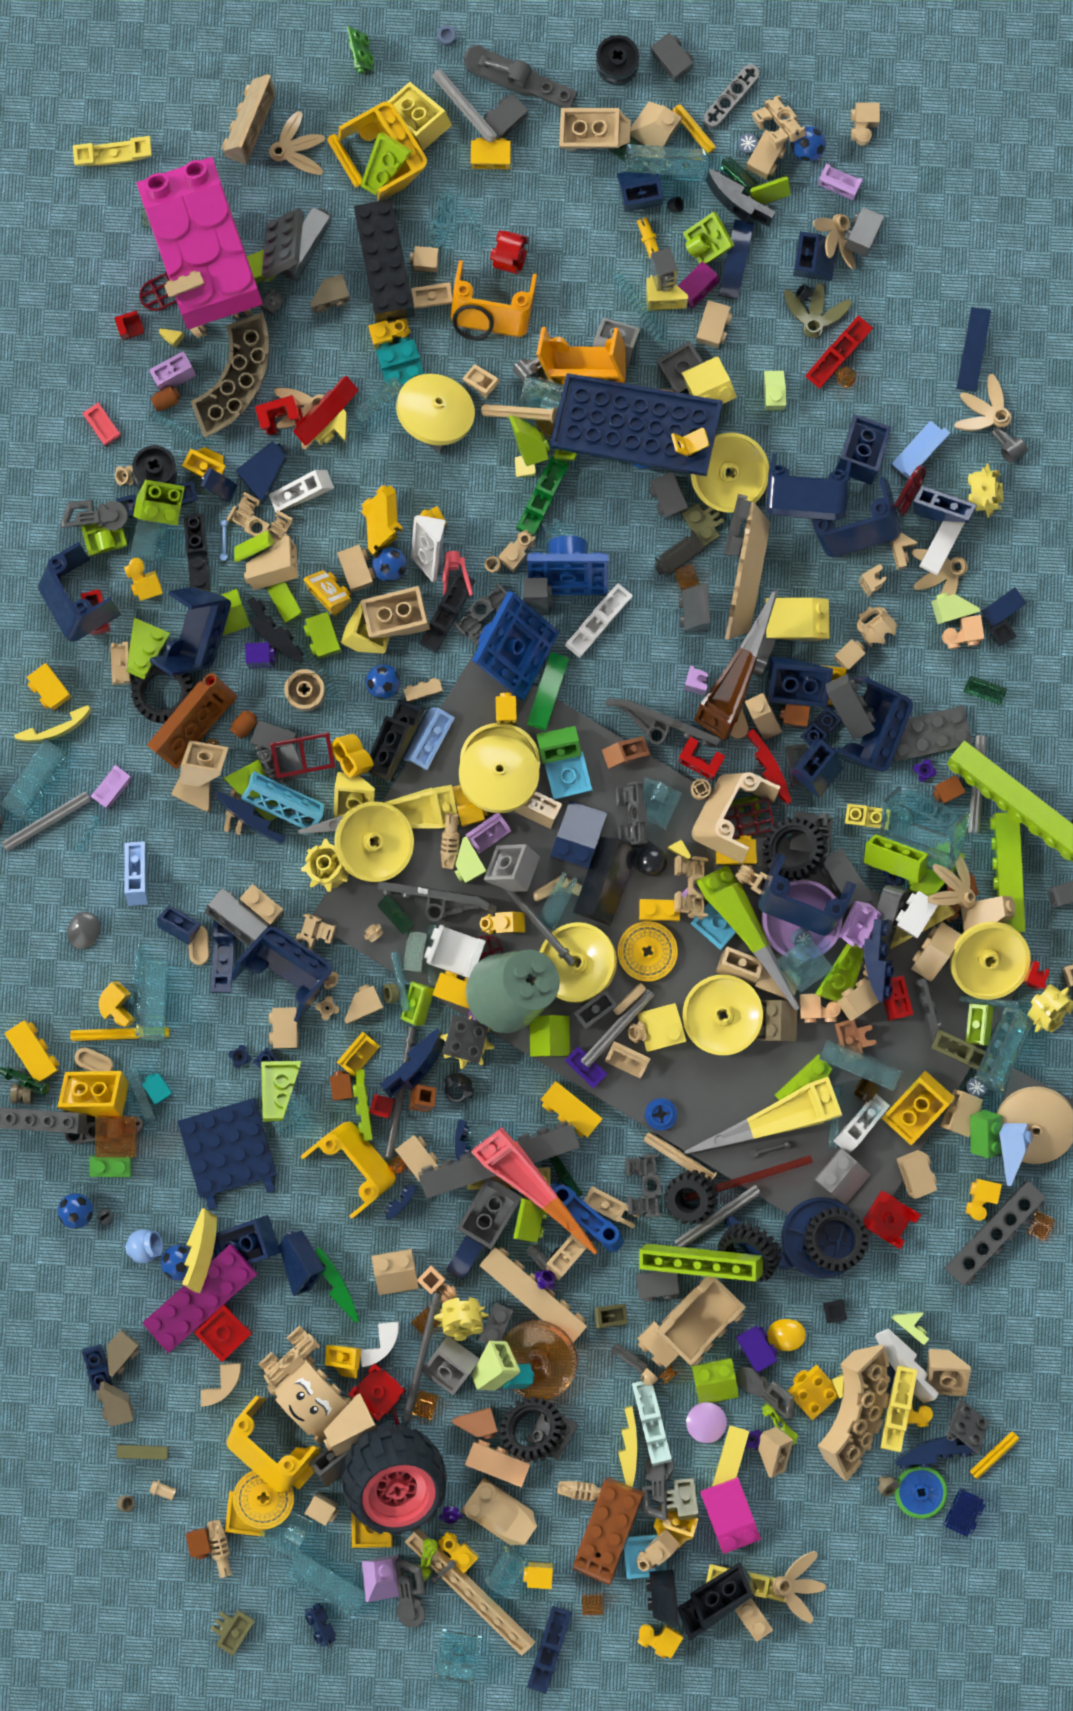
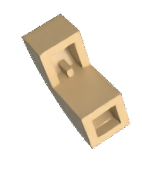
(229, 1375)

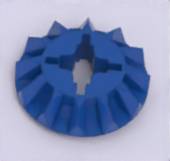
(655, 1122)

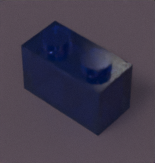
(964, 1512)

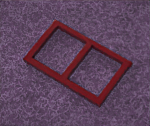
(300, 742)

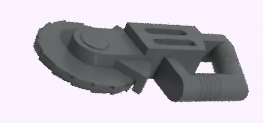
(110, 516)
(770, 1393)
(659, 1477)
(410, 1609)

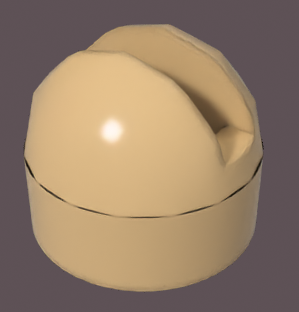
(490, 562)
(648, 1377)

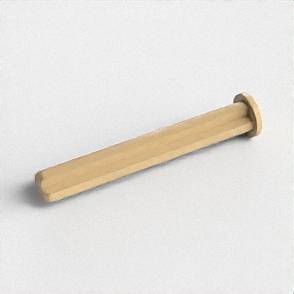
(520, 412)
(676, 1155)

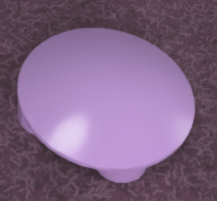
(706, 1422)

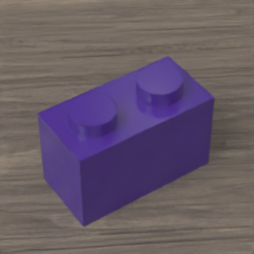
(259, 655)
(756, 1348)

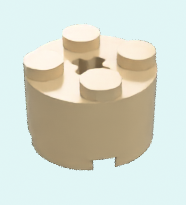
(297, 682)

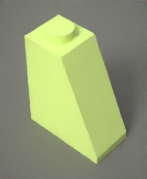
(495, 1366)

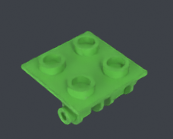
(359, 47)

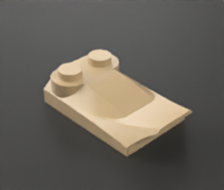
(593, 128)
(500, 1513)

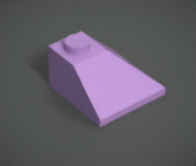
(380, 1578)

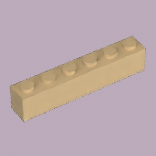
(525, 1288)

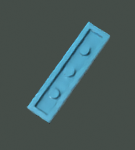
(272, 790)

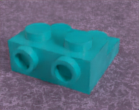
(400, 360)

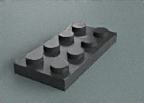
(282, 243)
(933, 734)

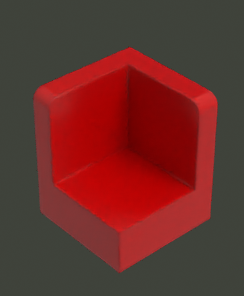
(129, 325)
(381, 1106)

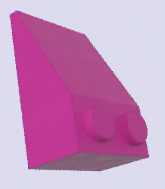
(730, 1515)

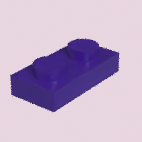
(591, 1074)

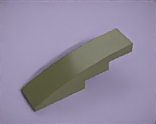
(958, 1049)

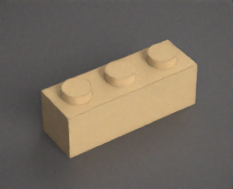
(184, 284)
(422, 690)

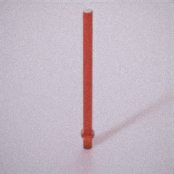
(755, 1176)

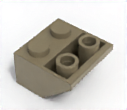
(778, 1021)

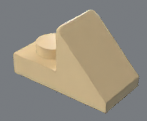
(481, 380)
(898, 545)

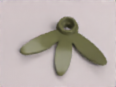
(814, 318)

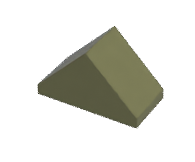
(610, 1315)

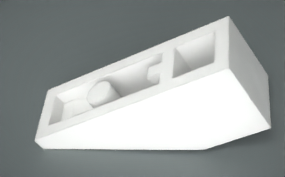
(301, 490)
(861, 1124)

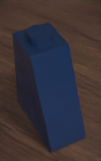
(263, 470)
(300, 1262)

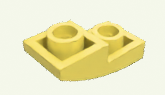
(863, 816)

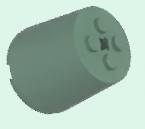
(511, 989)

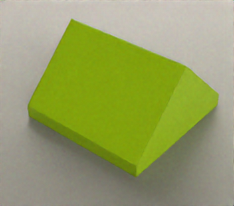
(237, 617)
(550, 1036)

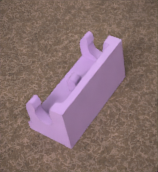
(839, 182)
(173, 371)
(694, 681)
(111, 787)
(488, 833)
(859, 923)

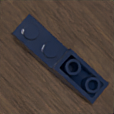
(877, 967)
(421, 1061)
(927, 1452)

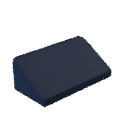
(178, 924)

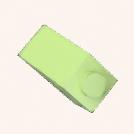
(774, 390)
(952, 607)
(468, 863)

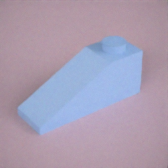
(136, 874)
(1014, 1143)

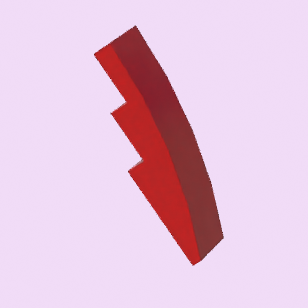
(839, 352)
(326, 410)
(772, 769)

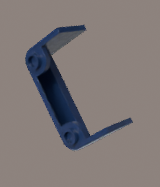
(807, 496)
(860, 535)
(79, 617)
(199, 635)
(891, 717)
(776, 903)
(290, 961)

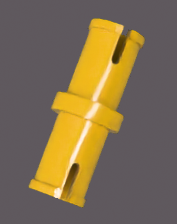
(648, 236)

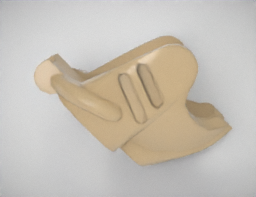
(877, 628)

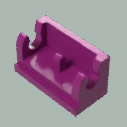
(699, 284)

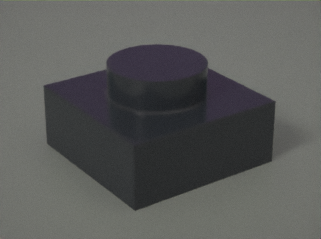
(1002, 633)
(834, 1311)

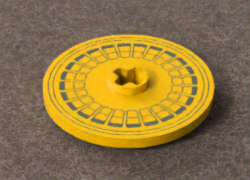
(663, 948)
(251, 1510)

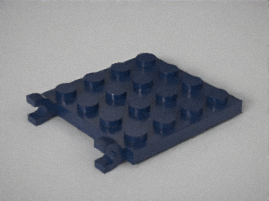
(227, 1149)

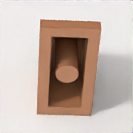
(625, 752)
(478, 1423)

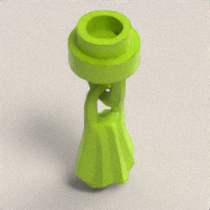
(767, 1410)
(429, 1549)

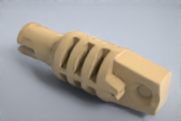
(450, 842)
(578, 1490)
(219, 1547)

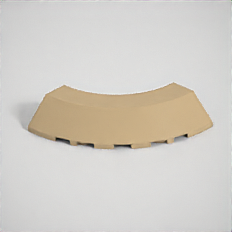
(748, 573)
(860, 1410)

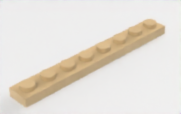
(474, 1596)

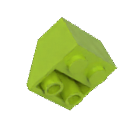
(159, 502)

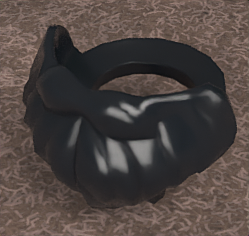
(461, 1082)

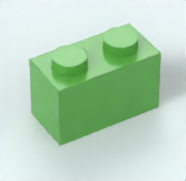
(559, 744)
(985, 1133)
(111, 1166)

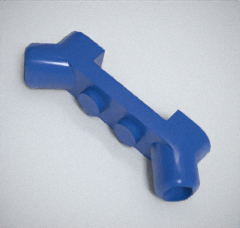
(589, 1219)

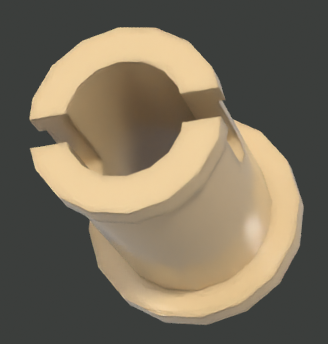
(162, 1490)

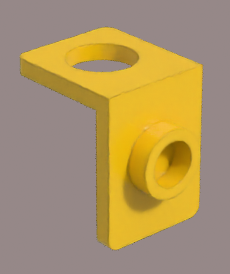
(690, 443)

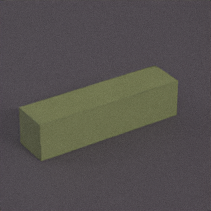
(142, 1451)

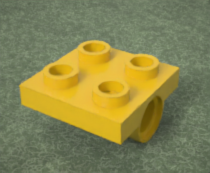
(813, 1391)

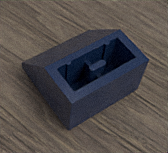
(639, 190)
(812, 258)
(817, 767)

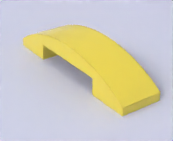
(112, 153)
(78, 717)

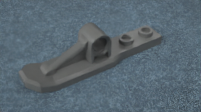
(516, 76)
(651, 720)
(447, 901)

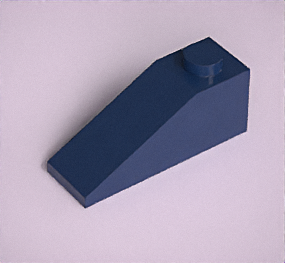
(942, 507)

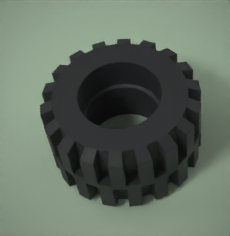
(702, 1186)

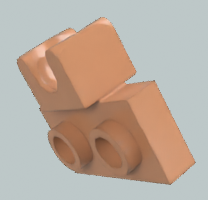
(853, 1037)

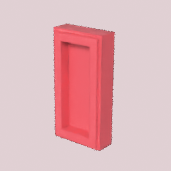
(101, 424)

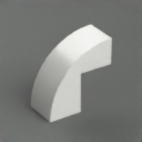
(388, 1335)

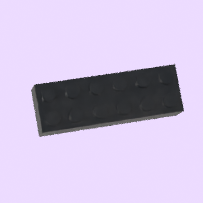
(384, 260)

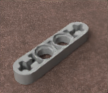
(731, 96)

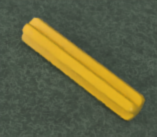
(693, 128)
(345, 160)
(994, 1455)

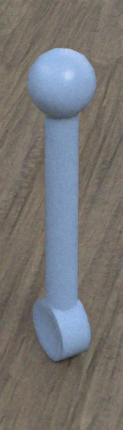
(224, 523)

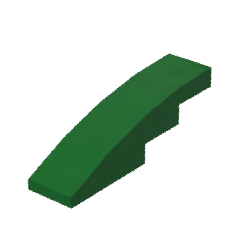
(542, 496)
(548, 691)
(340, 1292)

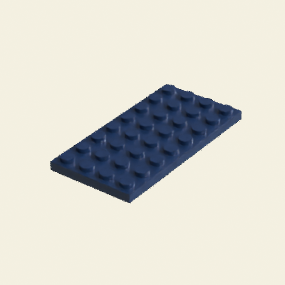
(633, 423)

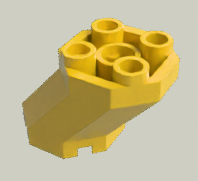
(381, 519)

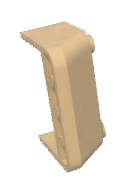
(712, 828)

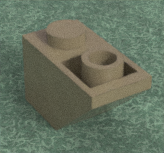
(330, 293)
(120, 1350)
(116, 1404)

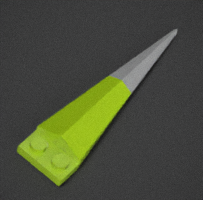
(732, 903)

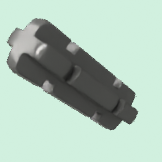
(539, 1258)
(629, 1358)

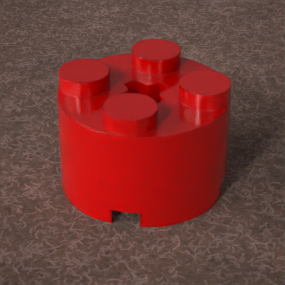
(509, 251)

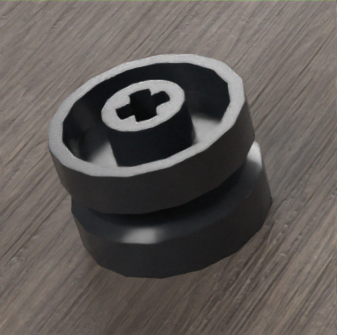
(617, 60)
(154, 464)

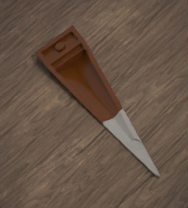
(725, 699)

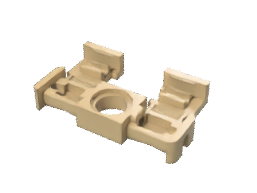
(788, 127)
(243, 518)
(695, 869)
(312, 929)
(276, 1370)

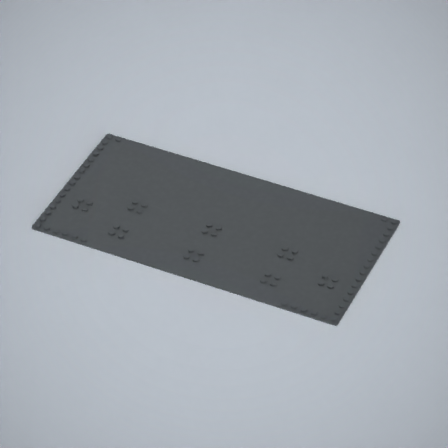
(704, 1087)

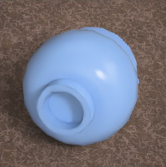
(144, 1245)

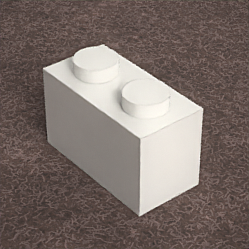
(916, 915)

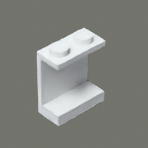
(454, 951)

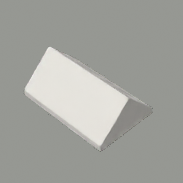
(428, 544)

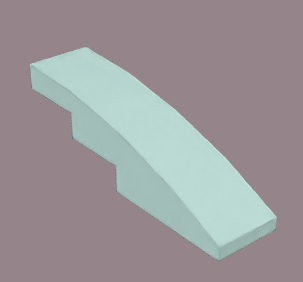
(652, 1423)

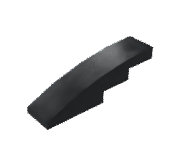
(446, 613)

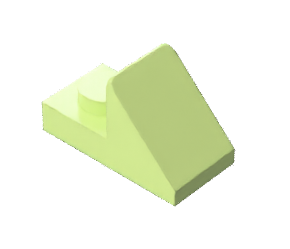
(908, 1321)

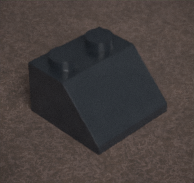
(663, 1596)

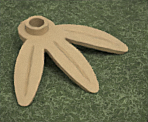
(299, 144)
(837, 228)
(304, 399)
(991, 413)
(946, 572)
(963, 894)
(804, 1586)

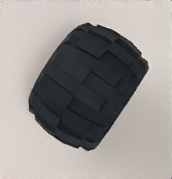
(401, 1500)

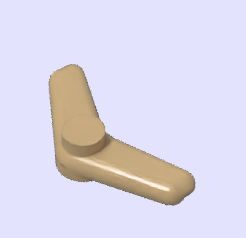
(545, 891)

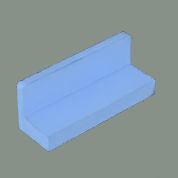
(920, 449)
(429, 738)

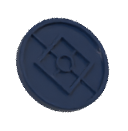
(833, 1238)

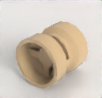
(700, 789)

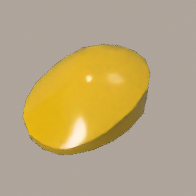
(786, 1334)

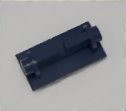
(322, 1633)

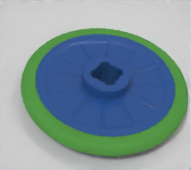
(923, 1505)

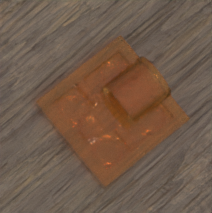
(115, 1136)

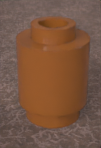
(165, 398)
(244, 724)

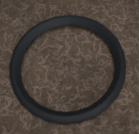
(477, 308)

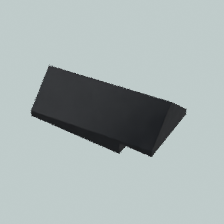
(395, 739)
(605, 880)
(716, 1600)

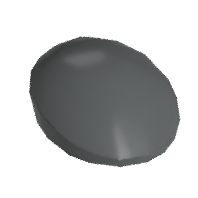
(83, 930)

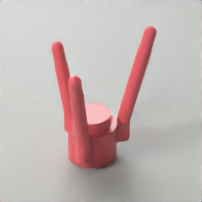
(452, 563)

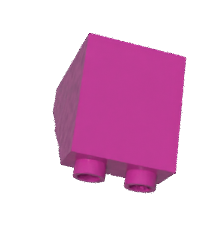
(199, 235)

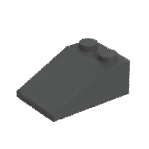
(695, 609)
(489, 1213)

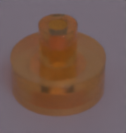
(846, 377)

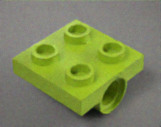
(708, 239)
(102, 540)

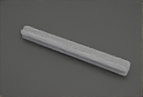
(464, 105)
(976, 796)
(46, 821)
(617, 1028)
(718, 1216)

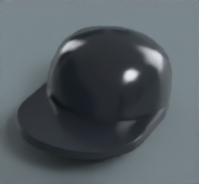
(649, 859)

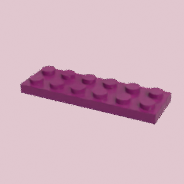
(189, 1309)

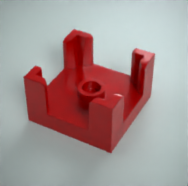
(278, 408)
(698, 764)
(889, 1218)
(223, 1333)
(379, 1392)

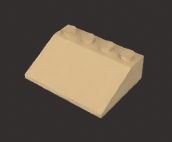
(250, 119)

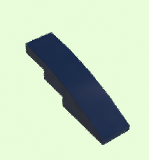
(973, 349)
(243, 812)
(549, 1649)

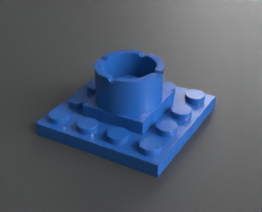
(570, 567)
(515, 645)

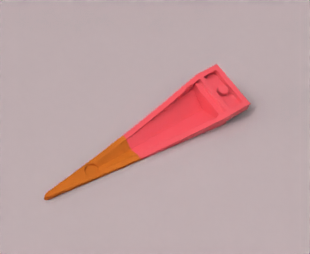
(511, 1163)

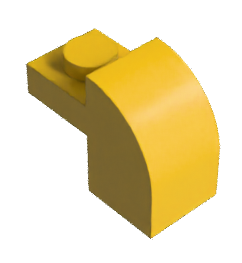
(111, 1004)

